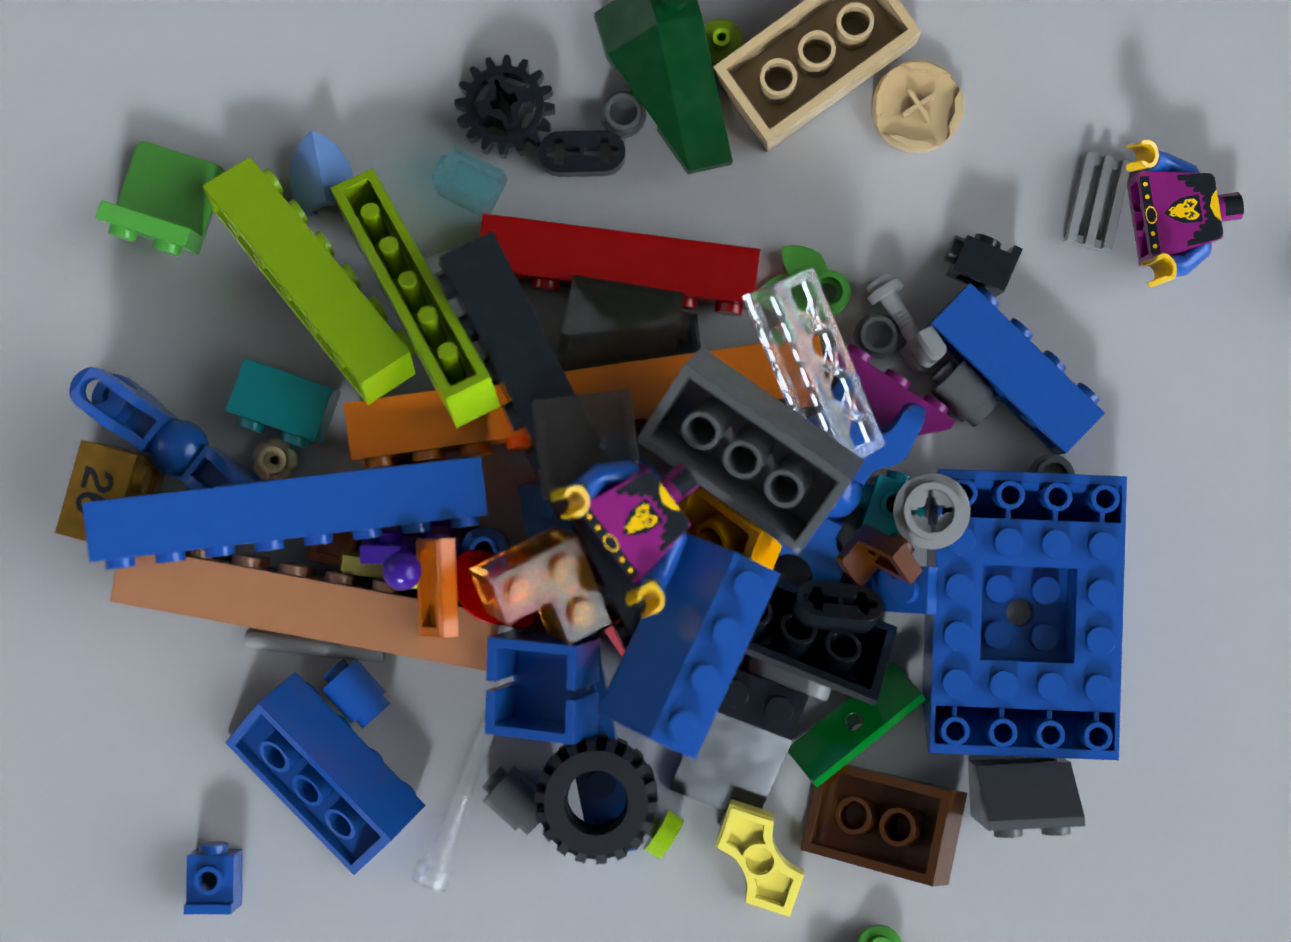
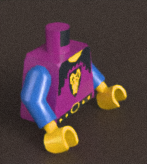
(1175, 212)
(635, 521)

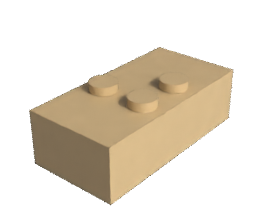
(812, 61)

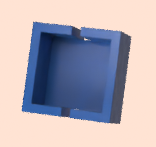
(551, 687)

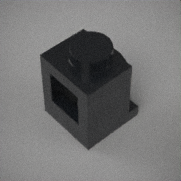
(981, 262)

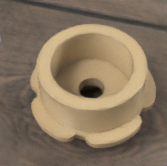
(265, 451)

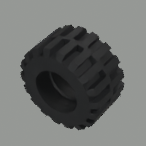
(589, 839)

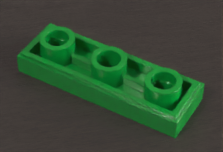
(832, 740)

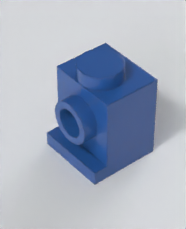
(226, 866)

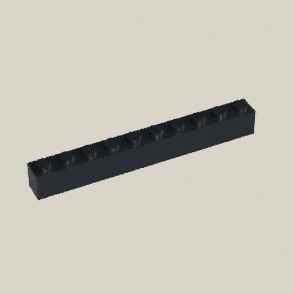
(526, 370)

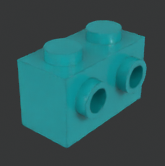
(283, 402)

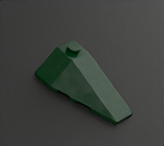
(670, 71)

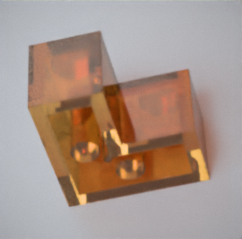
(547, 576)

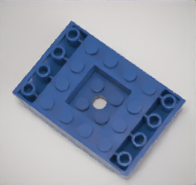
(1058, 676)

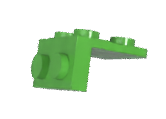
(162, 200)

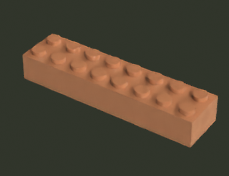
(298, 604)

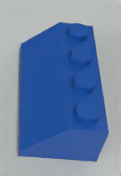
(690, 649)
(324, 772)

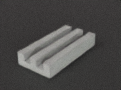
(1106, 164)

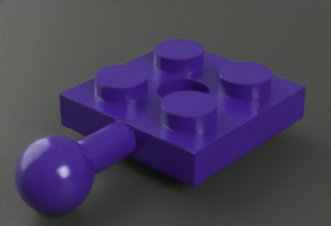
(398, 552)

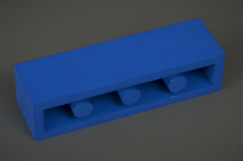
(1023, 376)

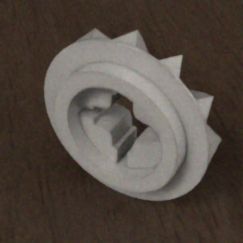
(945, 493)

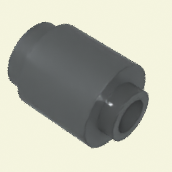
(963, 391)
(512, 798)

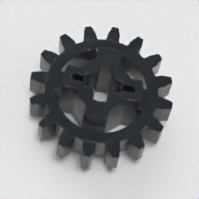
(488, 111)

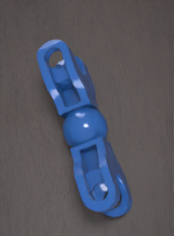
(899, 438)
(174, 445)

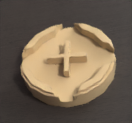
(917, 106)

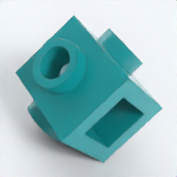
(874, 501)

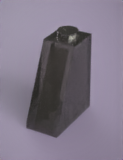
(619, 323)

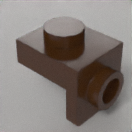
(875, 550)

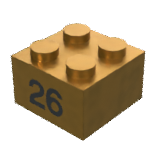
(104, 474)

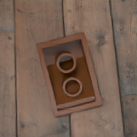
(886, 824)

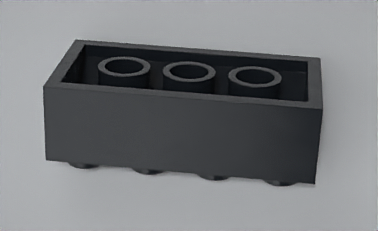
(834, 659)

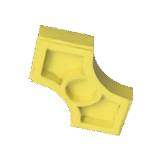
(749, 839)

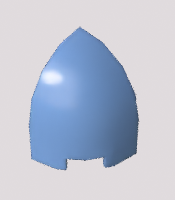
(314, 169)

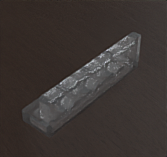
(803, 374)

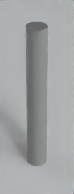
(301, 645)

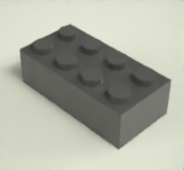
(750, 449)

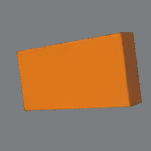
(437, 588)

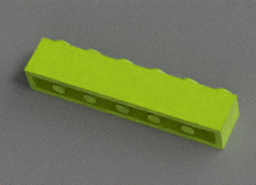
(311, 280)
(416, 298)

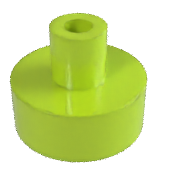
(722, 30)
(663, 834)

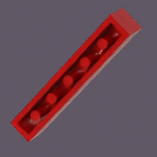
(555, 252)

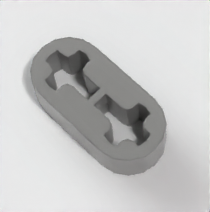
(787, 679)

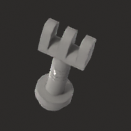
(922, 346)

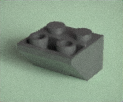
(1024, 795)

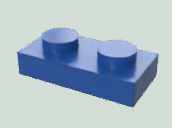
(903, 597)

